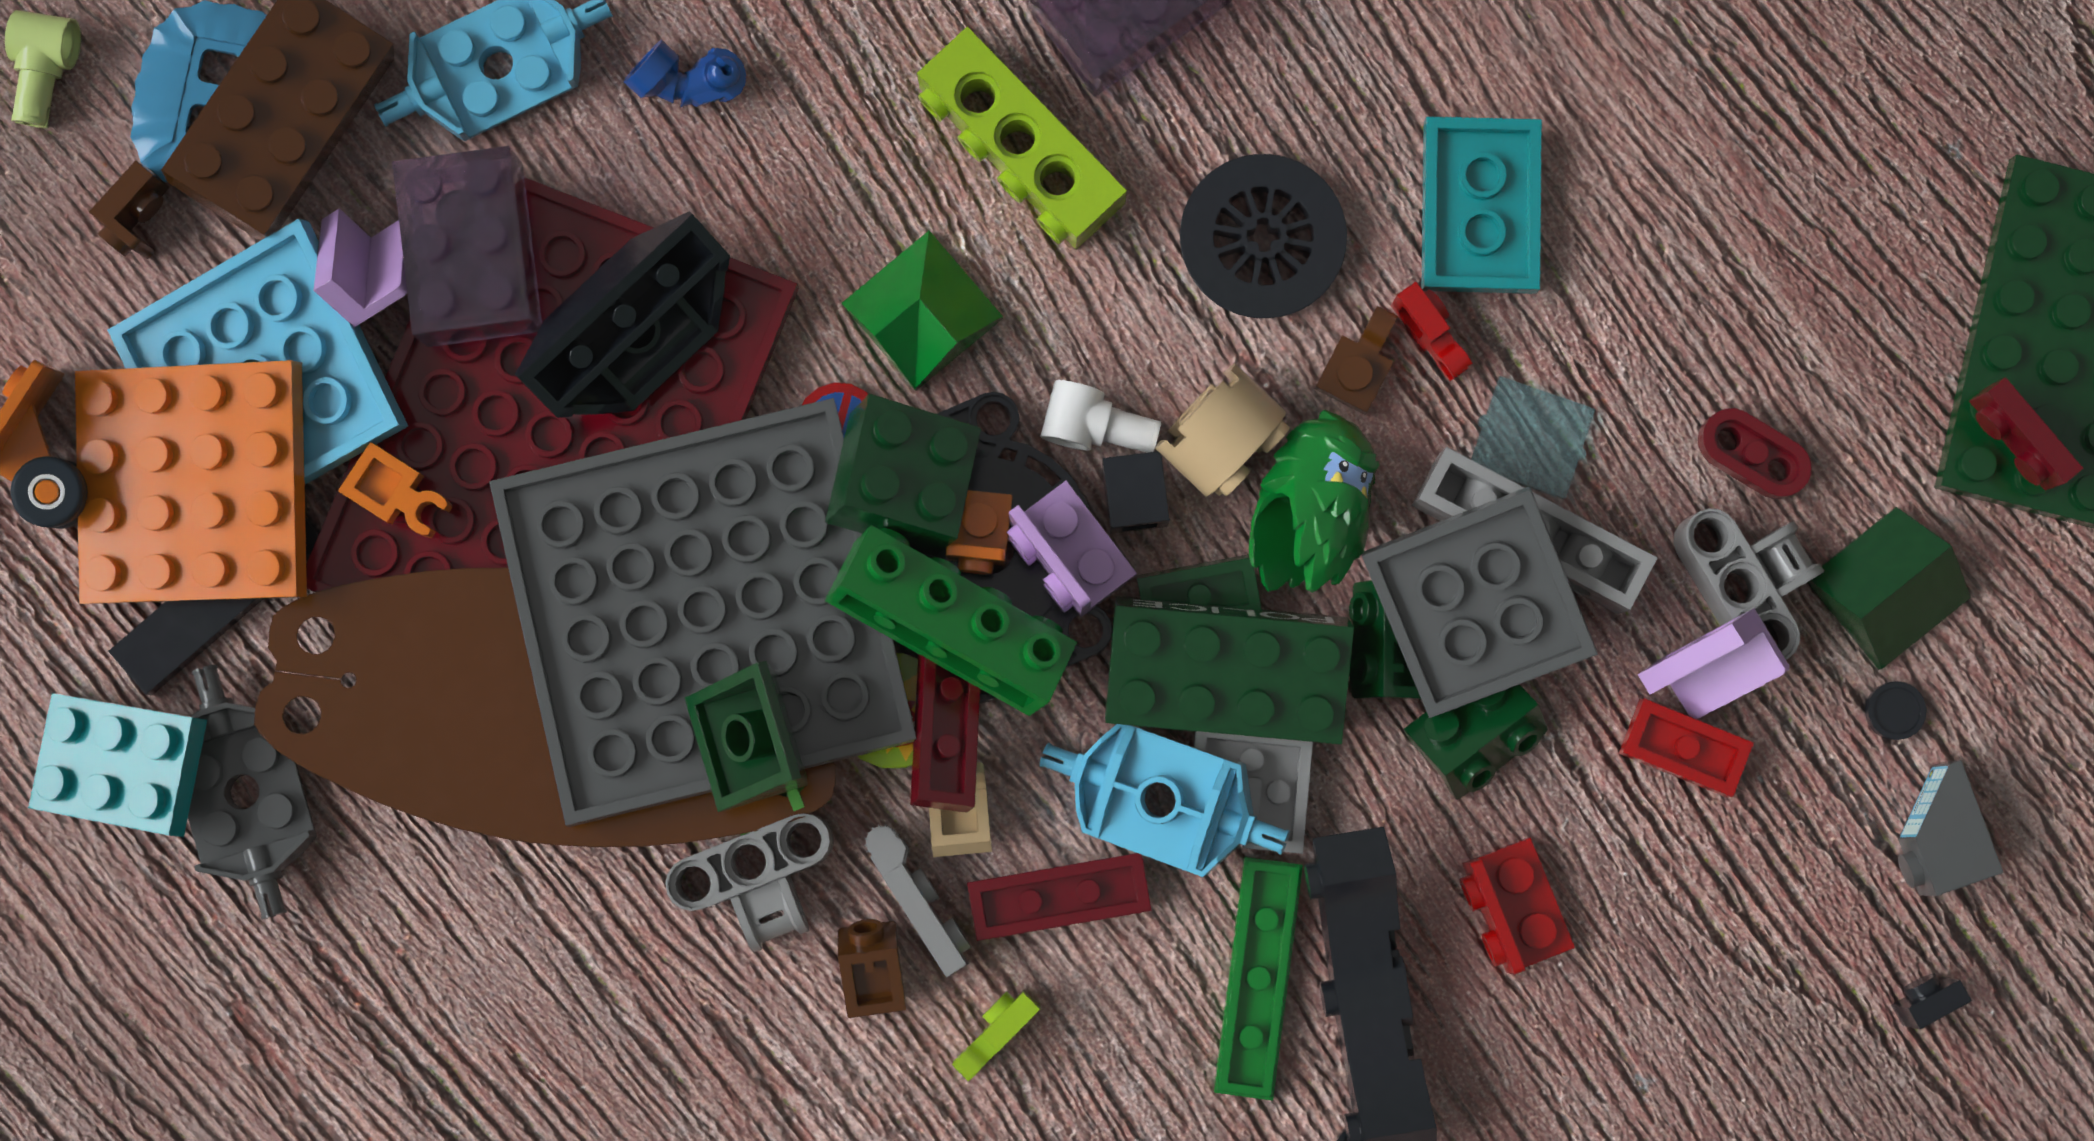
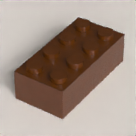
(279, 114)

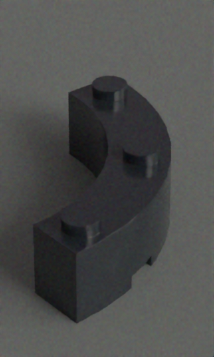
(1369, 987)

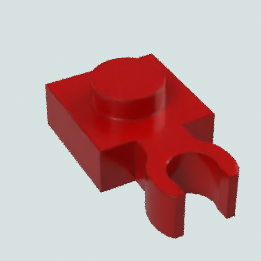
(1425, 319)

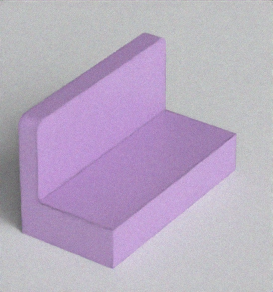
(358, 271)
(1719, 665)

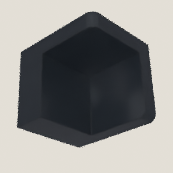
(1135, 492)

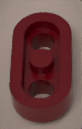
(1753, 451)

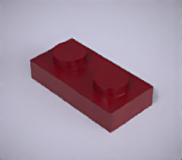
(2038, 451)

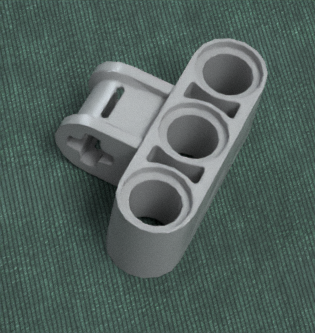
(1768, 567)
(758, 896)

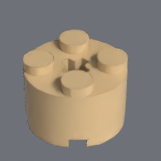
(1223, 433)

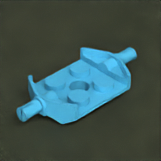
(449, 64)
(1210, 793)

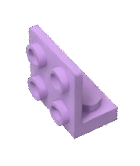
(1071, 548)

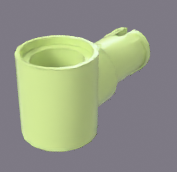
(41, 50)

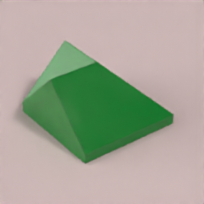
(922, 310)

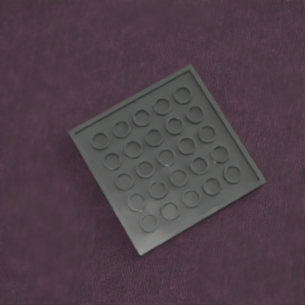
(675, 572)

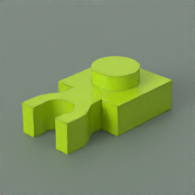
(1004, 1021)

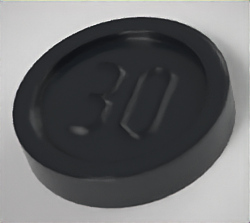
(1895, 710)

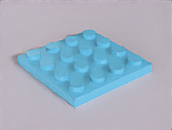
(263, 311)

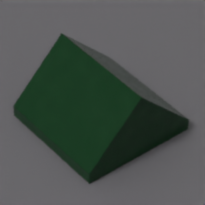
(1891, 585)
(746, 738)

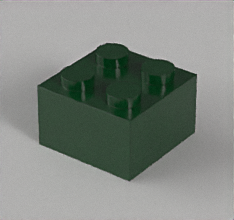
(903, 473)

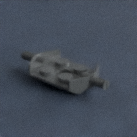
(252, 841)

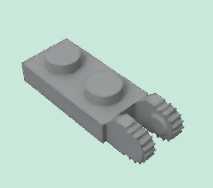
(915, 897)

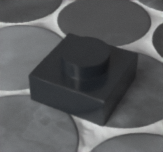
(1930, 1000)

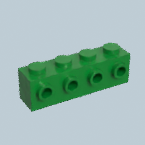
(951, 620)

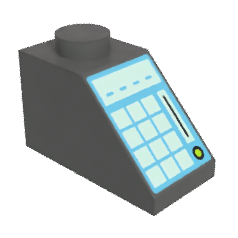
(1946, 835)

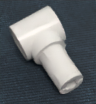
(1082, 417)

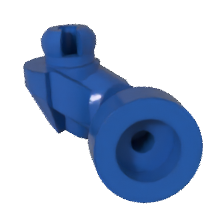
(712, 78)

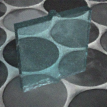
(1532, 437)

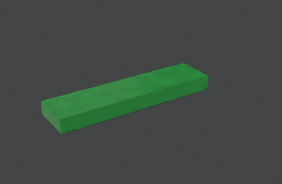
(1258, 978)

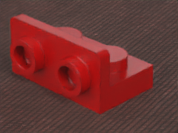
(1516, 906)

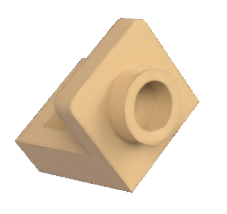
(960, 831)

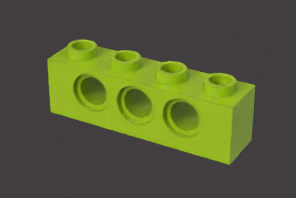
(970, 67)

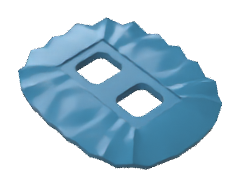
(171, 69)

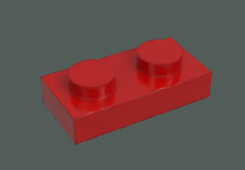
(1686, 748)

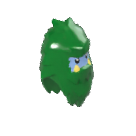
(1314, 505)

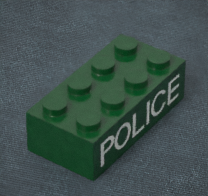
(1229, 670)

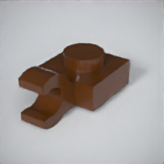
(1357, 368)

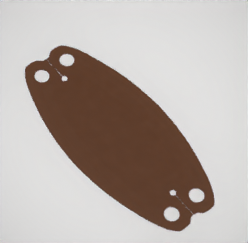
(453, 717)

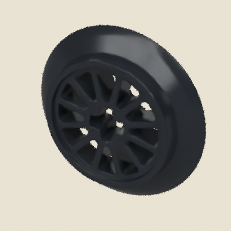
(1304, 191)

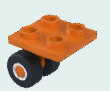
(43, 487)

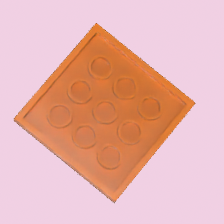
(191, 483)

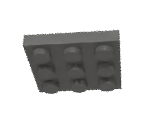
(1479, 602)

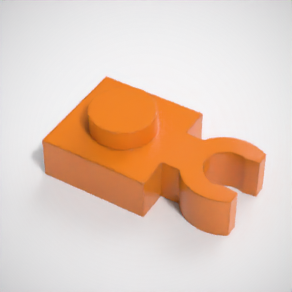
(388, 487)

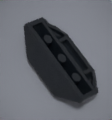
(630, 322)

